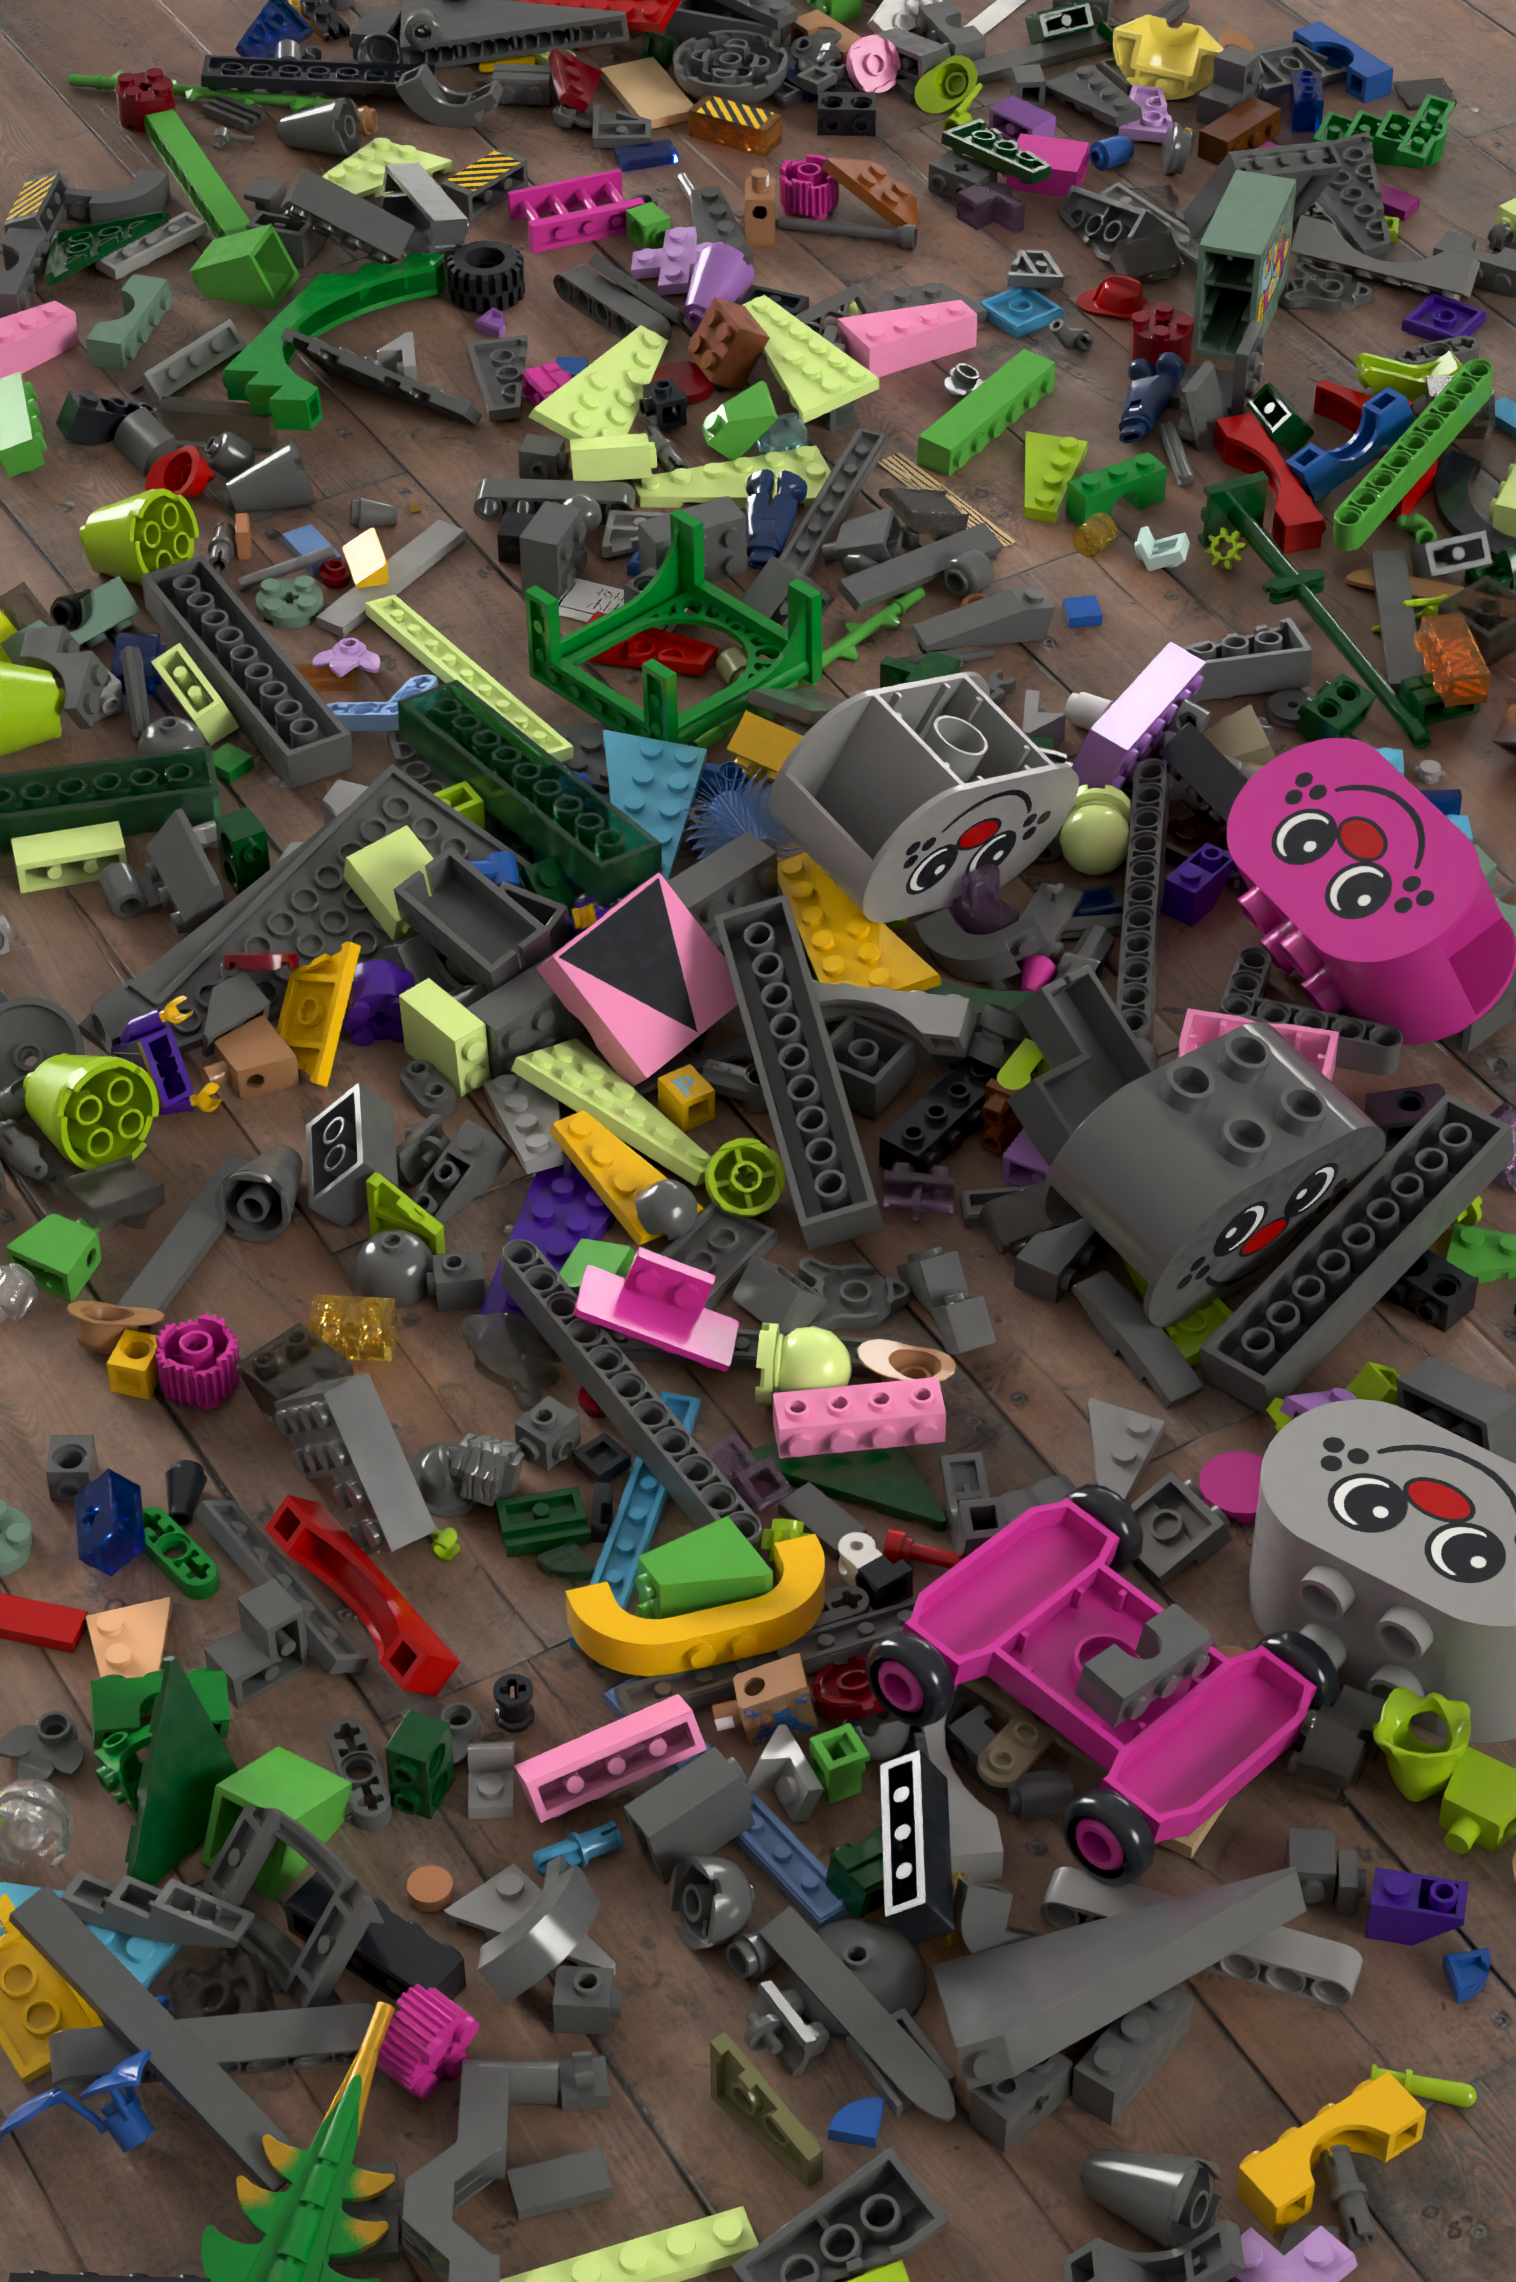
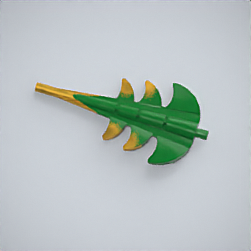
(307, 2221)

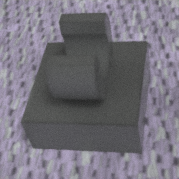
(584, 2082)

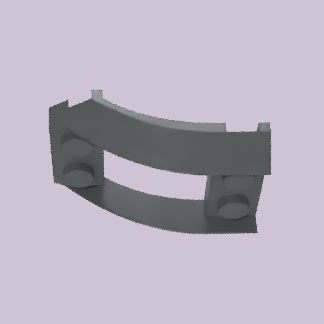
(315, 1969)

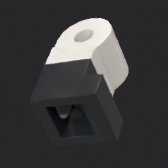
(870, 1570)

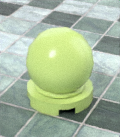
(1097, 830)
(799, 1361)

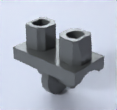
(420, 1149)
(778, 2027)

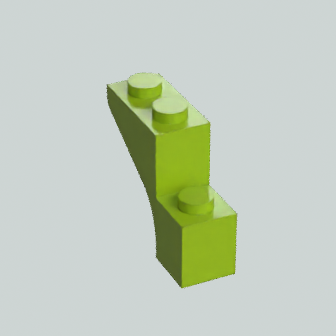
(1402, 377)

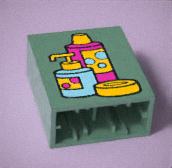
(1243, 262)

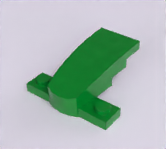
(1396, 137)

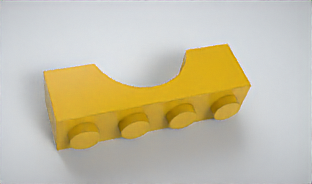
(1373, 2120)

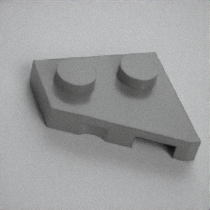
(622, 531)

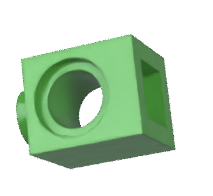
(647, 225)

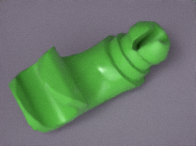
(1418, 526)

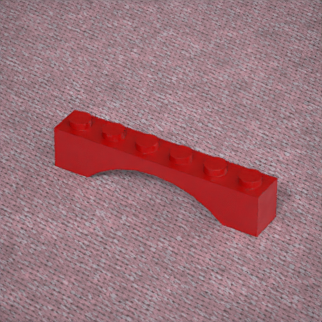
(1247, 447)
(403, 1639)

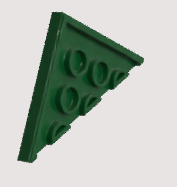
(83, 245)
(871, 1476)
(176, 1780)

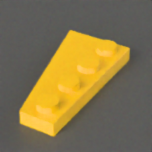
(609, 1168)

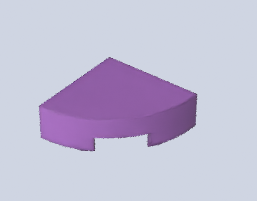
(491, 323)

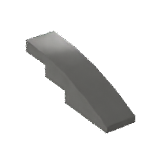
(1141, 1343)
(167, 1915)

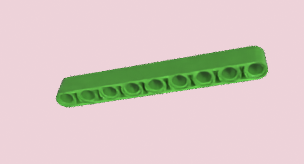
(195, 174)
(1412, 455)

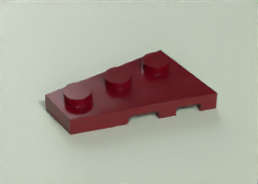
(573, 79)

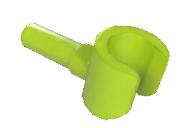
(444, 1544)

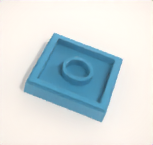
(1021, 311)

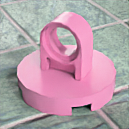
(873, 64)

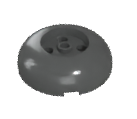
(731, 66)

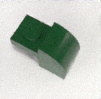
(932, 665)

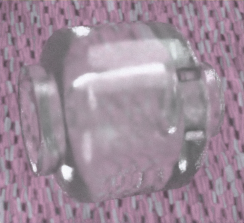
(16, 1292)

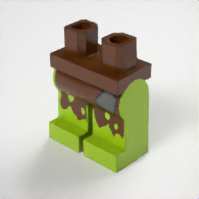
(1000, 1121)

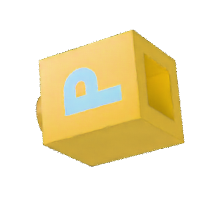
(686, 1098)

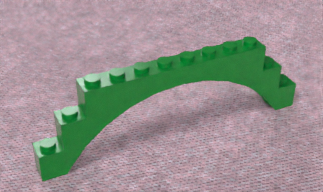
(263, 368)

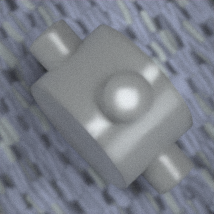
(1429, 771)

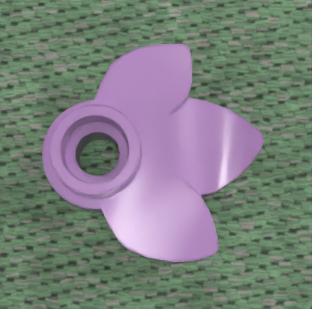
(346, 656)

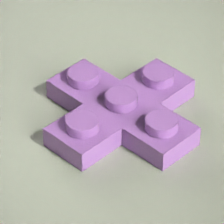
(671, 263)
(1314, 2259)

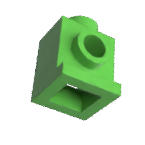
(838, 1762)

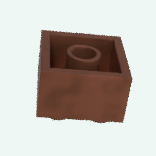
(727, 344)

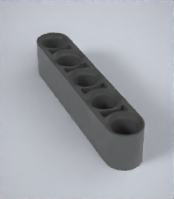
(608, 303)
(508, 493)

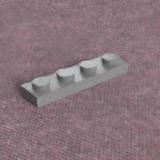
(159, 242)

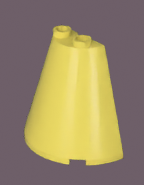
(1165, 57)

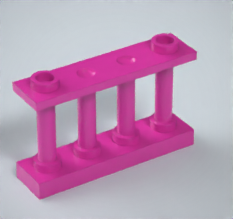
(572, 227)

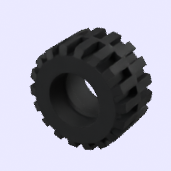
(485, 276)

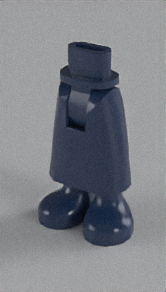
(1149, 394)
(766, 523)

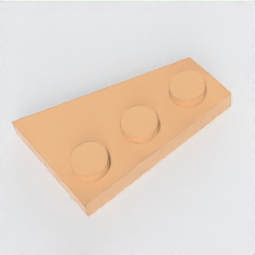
(130, 1638)

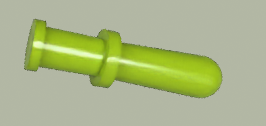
(1440, 2090)

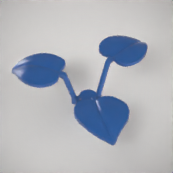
(122, 2114)

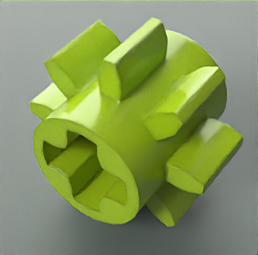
(1219, 543)
(780, 1531)

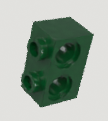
(1335, 710)
(242, 848)
(420, 1764)

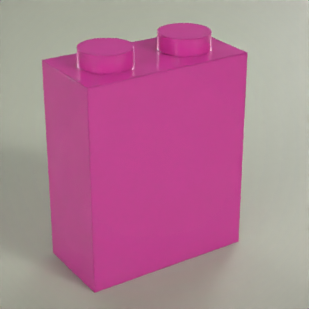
(1068, 163)

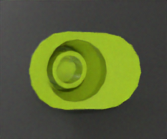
(946, 85)

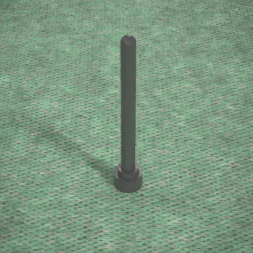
(905, 236)

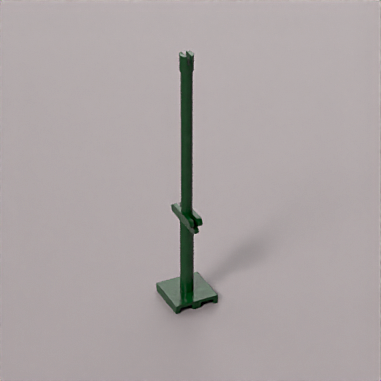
(1241, 507)

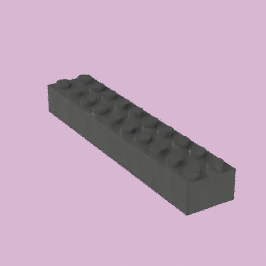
(249, 672)
(530, 1016)
(798, 1073)
(1356, 1253)

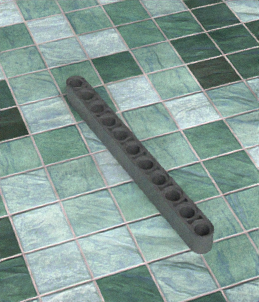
(1143, 898)
(623, 1393)

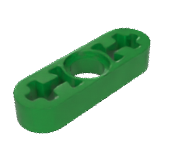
(178, 1569)

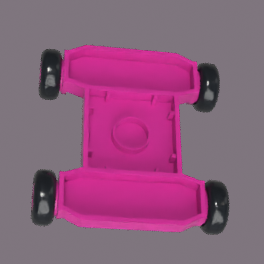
(1043, 1606)

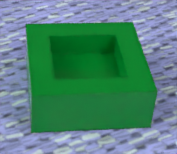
(231, 762)

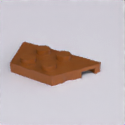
(875, 188)

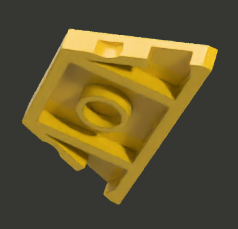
(316, 1010)

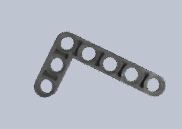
(1361, 1043)

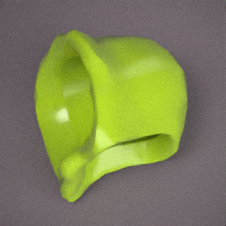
(1415, 1765)

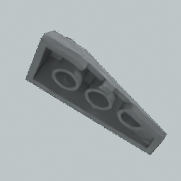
(1105, 220)
(993, 620)
(852, 2228)

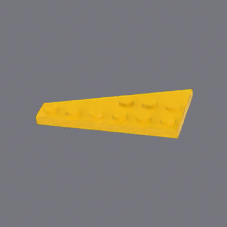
(842, 939)

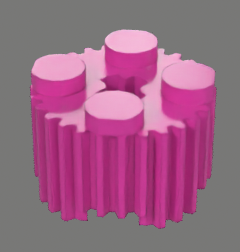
(807, 188)
(198, 1361)
(426, 2041)

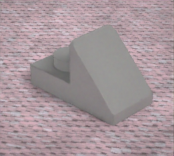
(399, 356)
(1041, 723)
(789, 1774)
(491, 1780)

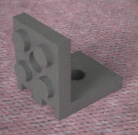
(1241, 384)

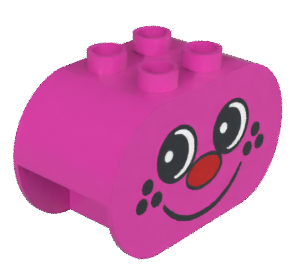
(1368, 892)

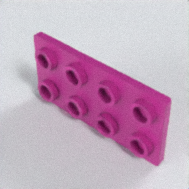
(661, 1306)

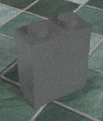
(691, 1812)

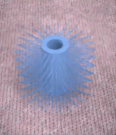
(736, 817)

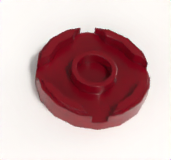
(687, 377)
(260, 960)
(845, 1691)

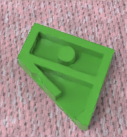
(1483, 1253)

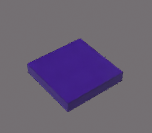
(1442, 319)

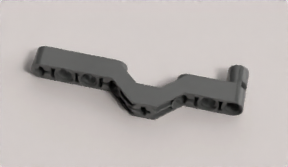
(470, 2166)

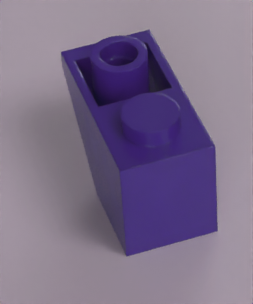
(1197, 884)
(1414, 1906)

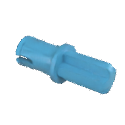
(580, 1847)

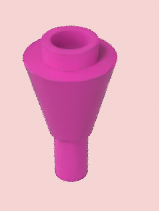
(1037, 972)

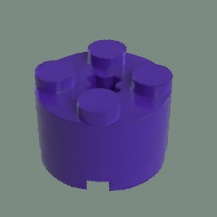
(374, 1002)

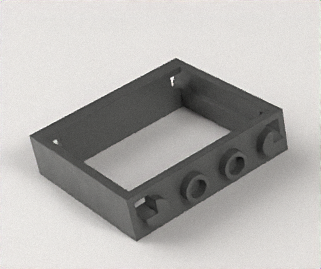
(1309, 163)

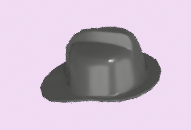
(435, 1483)

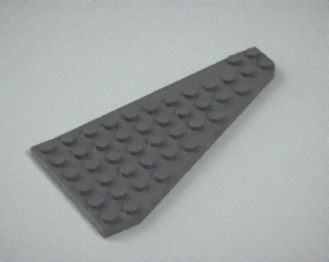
(303, 905)

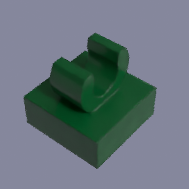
(660, 47)

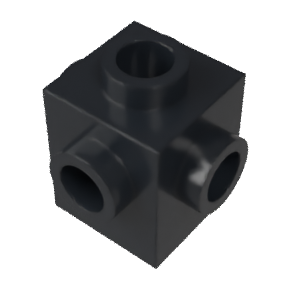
(664, 404)

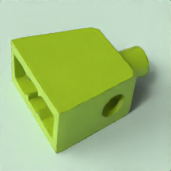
(1479, 1804)

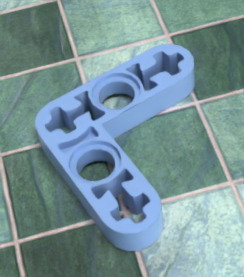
(380, 715)

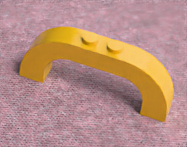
(708, 1635)

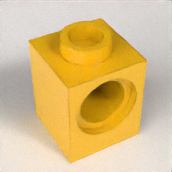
(134, 1365)

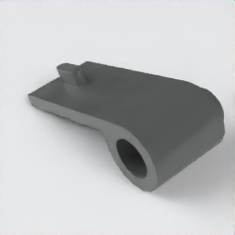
(128, 893)
(1053, 910)

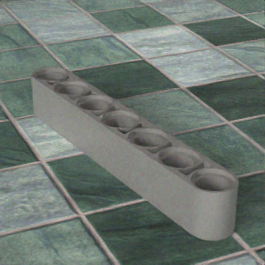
(1278, 1960)

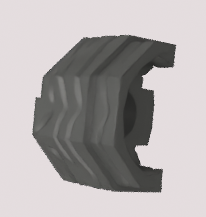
(487, 1468)

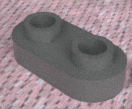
(427, 1089)

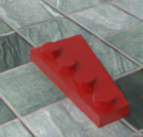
(669, 649)

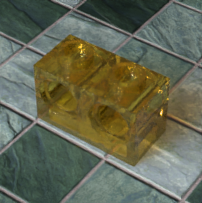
(356, 1325)

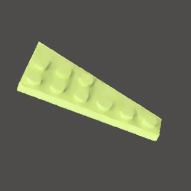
(365, 169)
(808, 365)
(607, 392)
(730, 478)
(586, 1083)

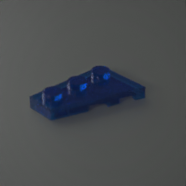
(274, 23)

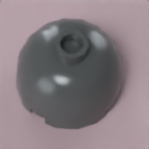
(169, 735)
(394, 1267)
(711, 1900)

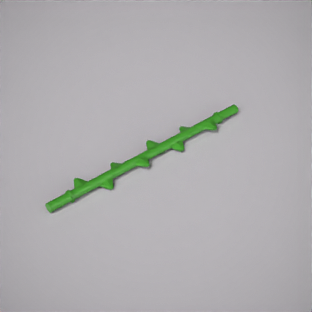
(194, 92)
(843, 648)

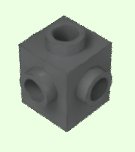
(548, 1433)

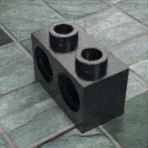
(847, 113)
(1435, 1291)

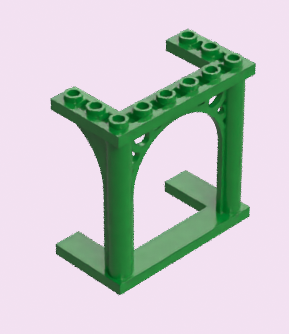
(676, 586)

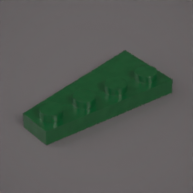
(989, 148)

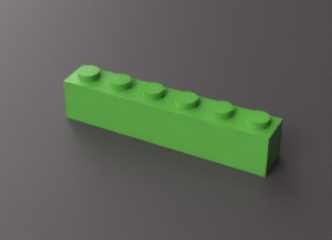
(986, 412)

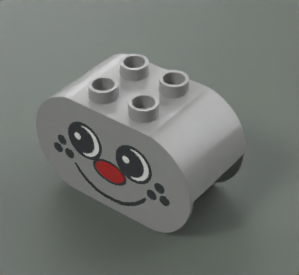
(917, 791)
(1393, 1557)

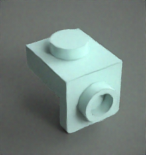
(1163, 552)

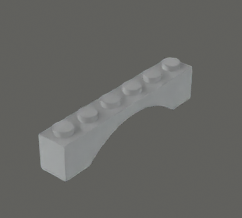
(1443, 272)
(935, 1021)
(973, 1827)

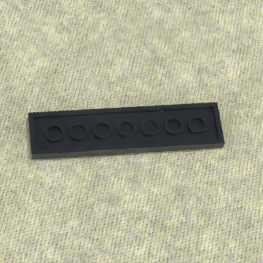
(303, 75)

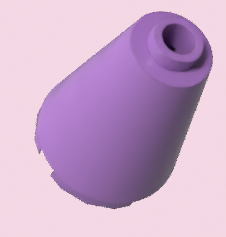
(719, 274)

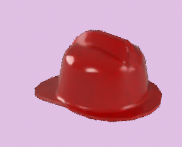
(1115, 297)
(180, 473)

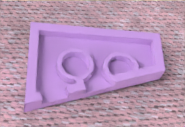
(1154, 113)

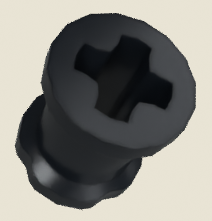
(523, 1694)

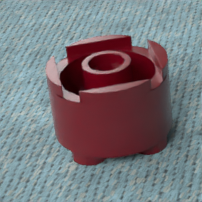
(142, 95)
(1161, 331)

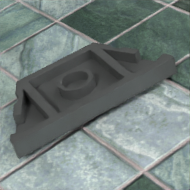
(1279, 61)
(924, 295)

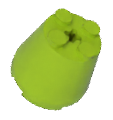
(140, 535)
(28, 707)
(92, 1107)

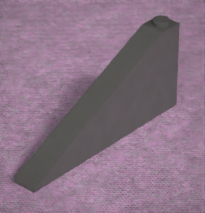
(507, 29)
(1054, 1989)

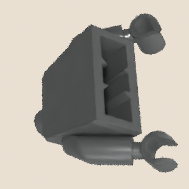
(870, 541)

